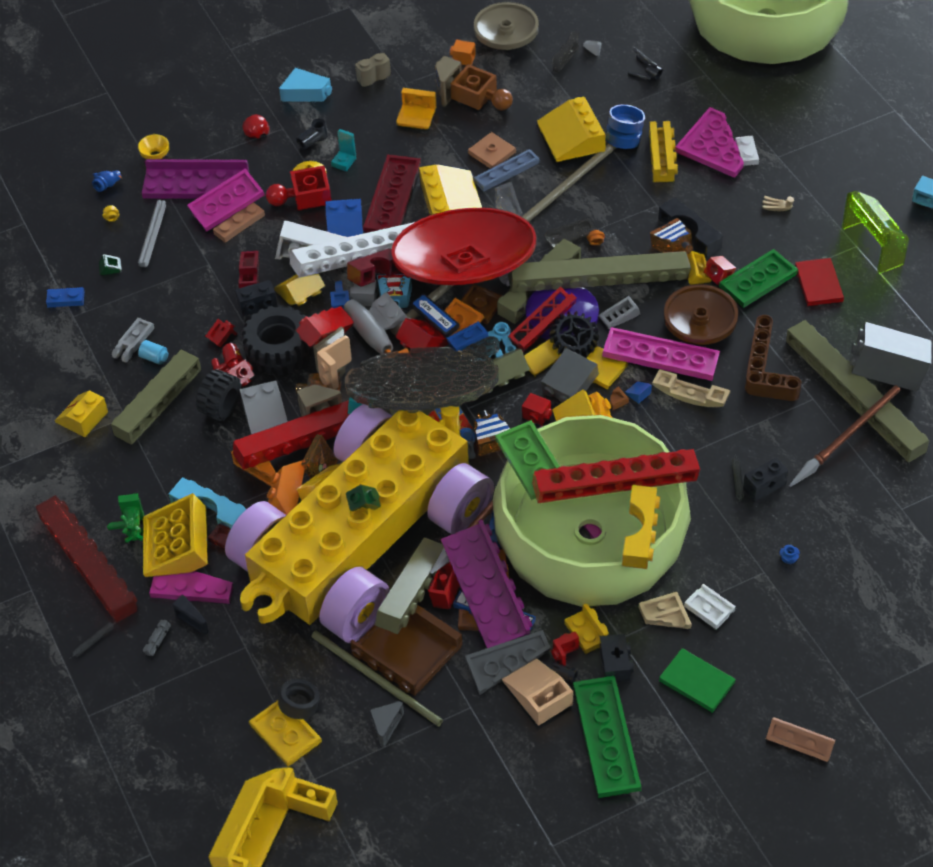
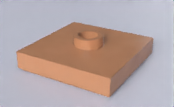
(492, 150)

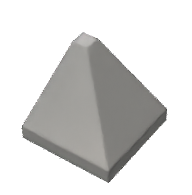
(593, 46)

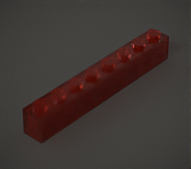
(86, 558)

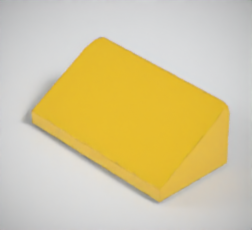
(698, 264)
(541, 357)

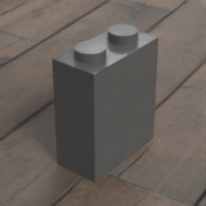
(569, 376)

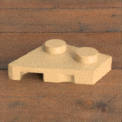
(665, 611)

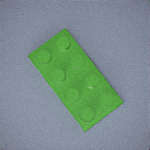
(526, 453)

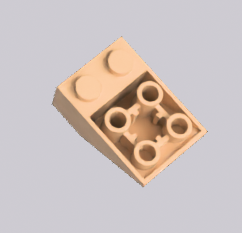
(539, 690)

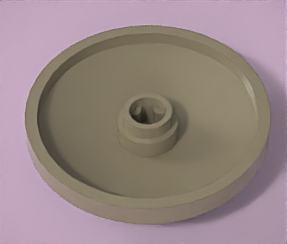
(506, 25)

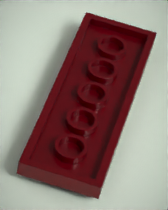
(392, 193)

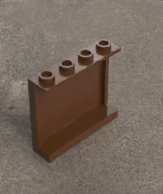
(413, 653)

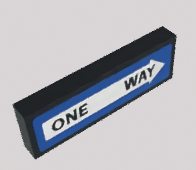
(435, 315)

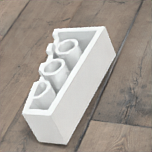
(299, 236)

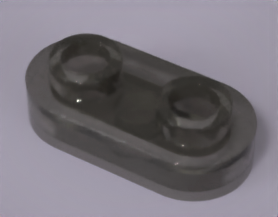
(486, 346)

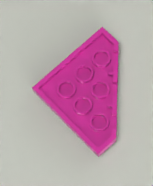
(712, 144)

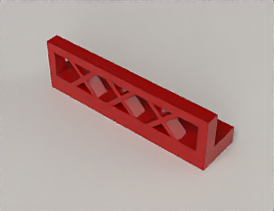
(545, 321)

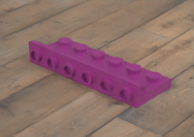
(187, 177)
(486, 585)

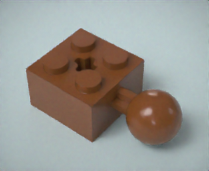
(478, 86)

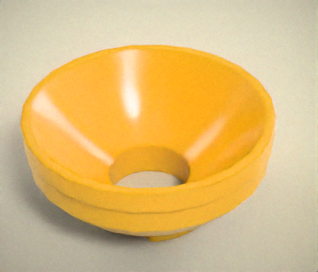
(151, 144)

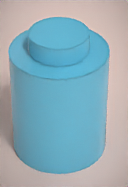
(153, 352)

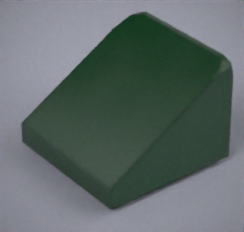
(109, 265)

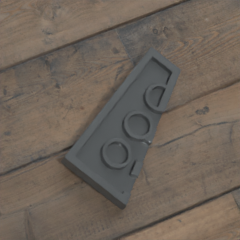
(497, 662)

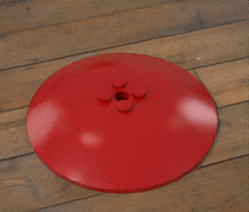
(464, 246)

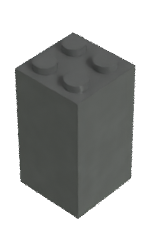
(891, 356)

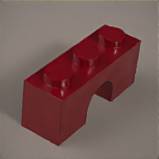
(363, 270)

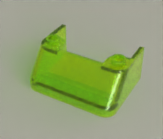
(867, 210)

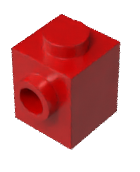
(536, 409)

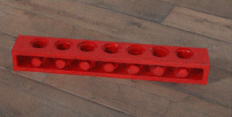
(582, 481)

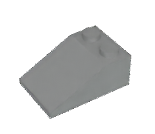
(263, 406)

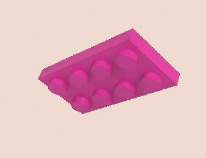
(225, 200)

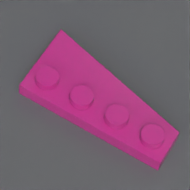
(193, 586)

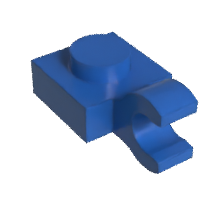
(339, 297)

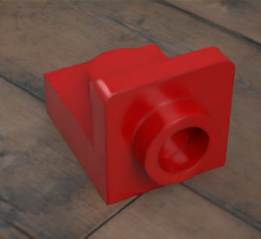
(220, 332)

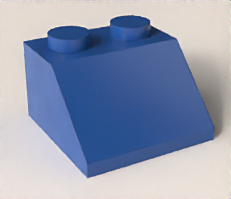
(344, 217)

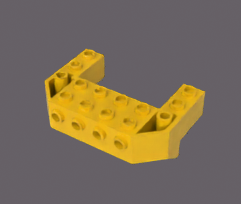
(260, 813)

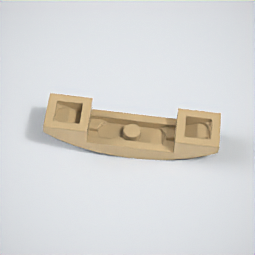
(688, 392)

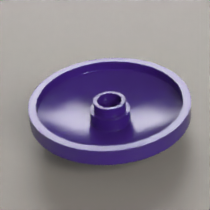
(584, 304)

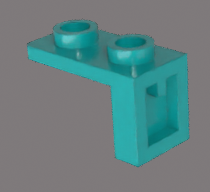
(347, 152)

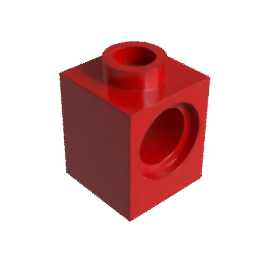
(718, 269)

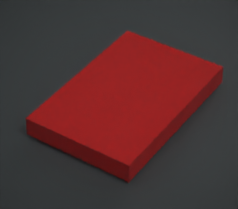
(819, 282)

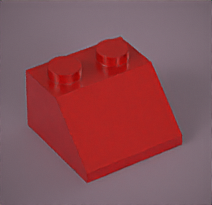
(419, 334)

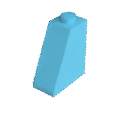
(305, 86)

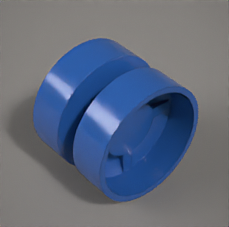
(624, 126)

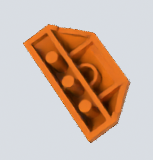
(284, 487)

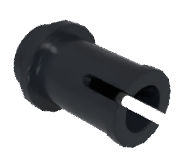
(566, 673)

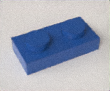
(65, 297)
(467, 336)

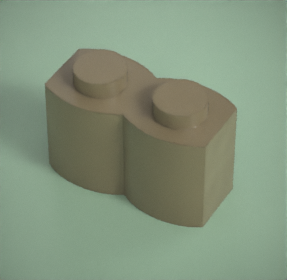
(373, 69)

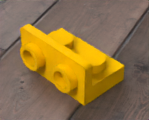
(587, 628)

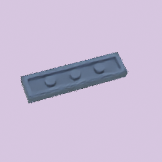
(506, 170)

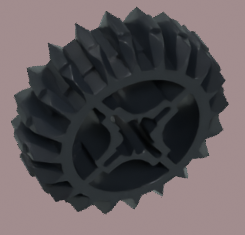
(573, 321)

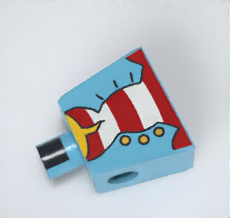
(397, 286)

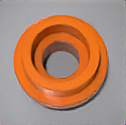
(596, 237)

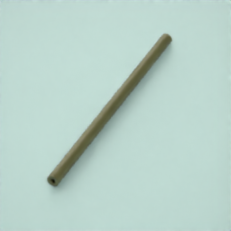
(377, 678)

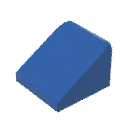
(639, 391)

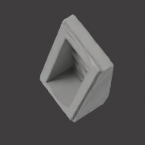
(620, 306)

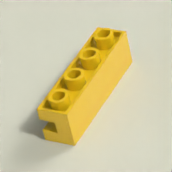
(662, 152)

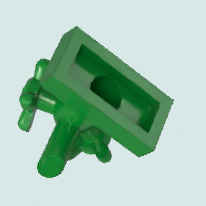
(131, 515)

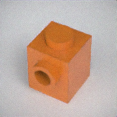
(463, 52)

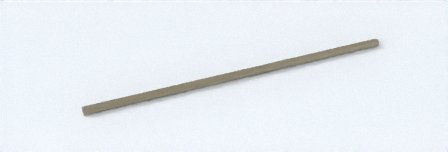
(540, 206)

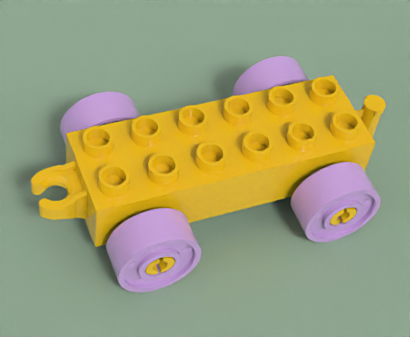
(322, 550)

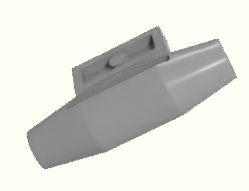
(372, 323)

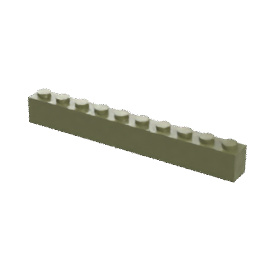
(600, 271)
(857, 390)

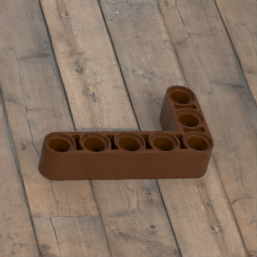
(767, 383)

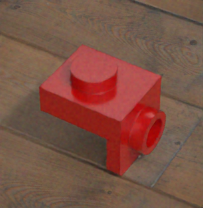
(563, 645)

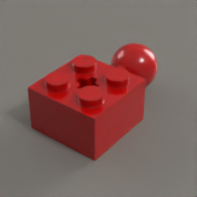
(308, 187)

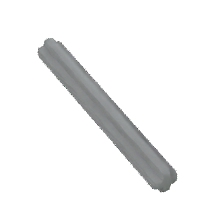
(152, 233)

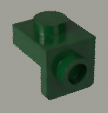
(363, 497)

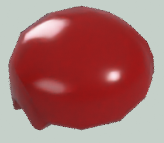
(255, 126)

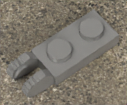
(132, 339)

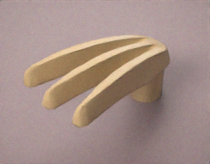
(777, 204)

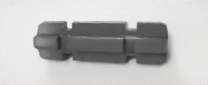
(156, 637)

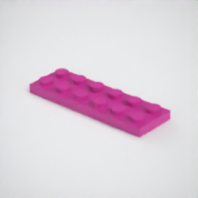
(661, 353)

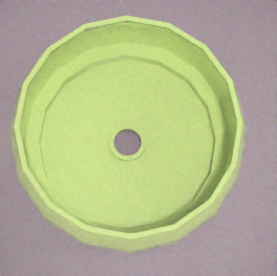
(752, 35)
(546, 539)

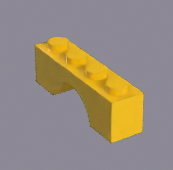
(637, 546)

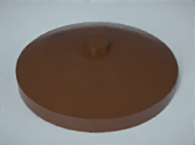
(700, 314)

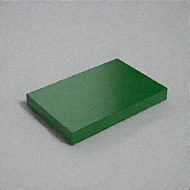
(697, 680)

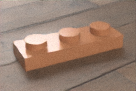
(238, 222)
(800, 739)

